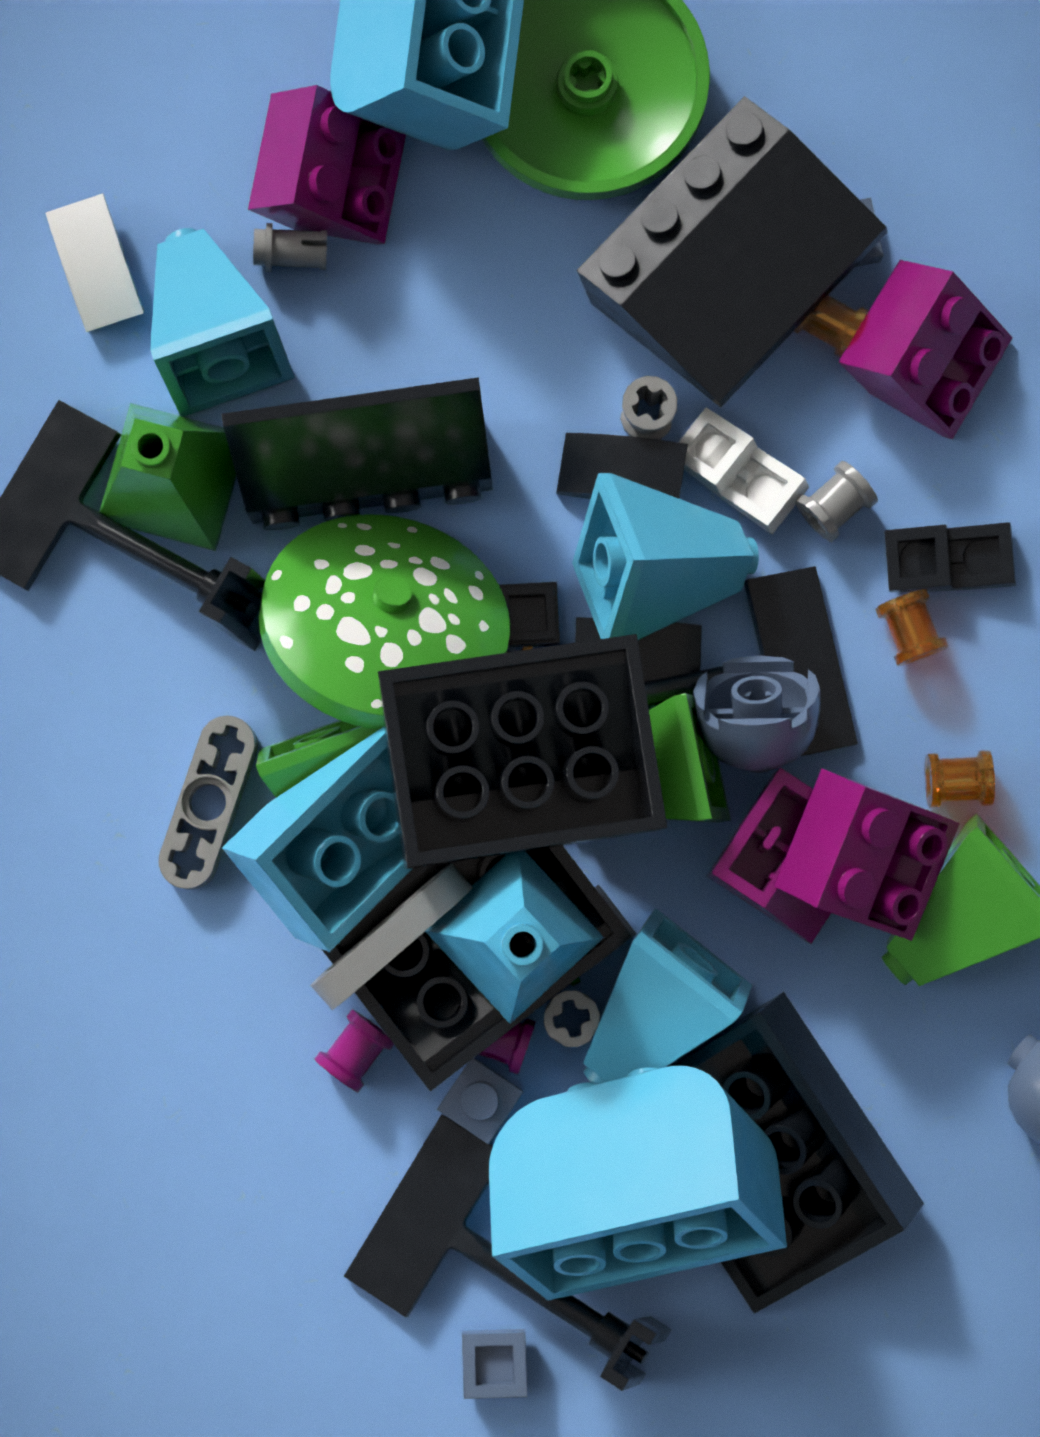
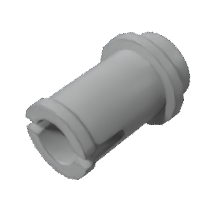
(289, 248)

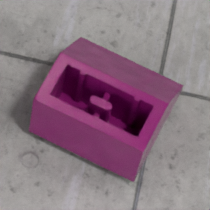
(325, 168)
(926, 347)
(757, 853)
(866, 855)

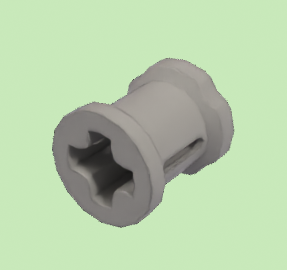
(653, 391)
(837, 501)
(587, 1028)

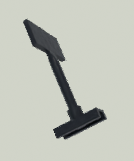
(49, 496)
(791, 625)
(430, 1218)

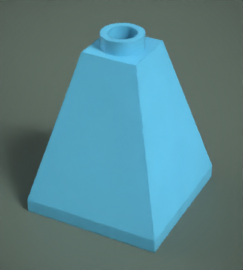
(210, 326)
(655, 558)
(505, 901)
(663, 1002)

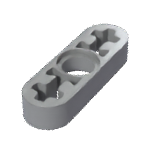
(236, 763)
(391, 936)

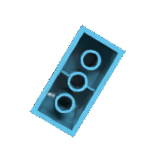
(428, 66)
(631, 1183)

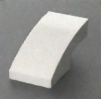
(94, 262)
(740, 472)

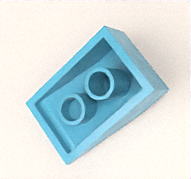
(326, 846)

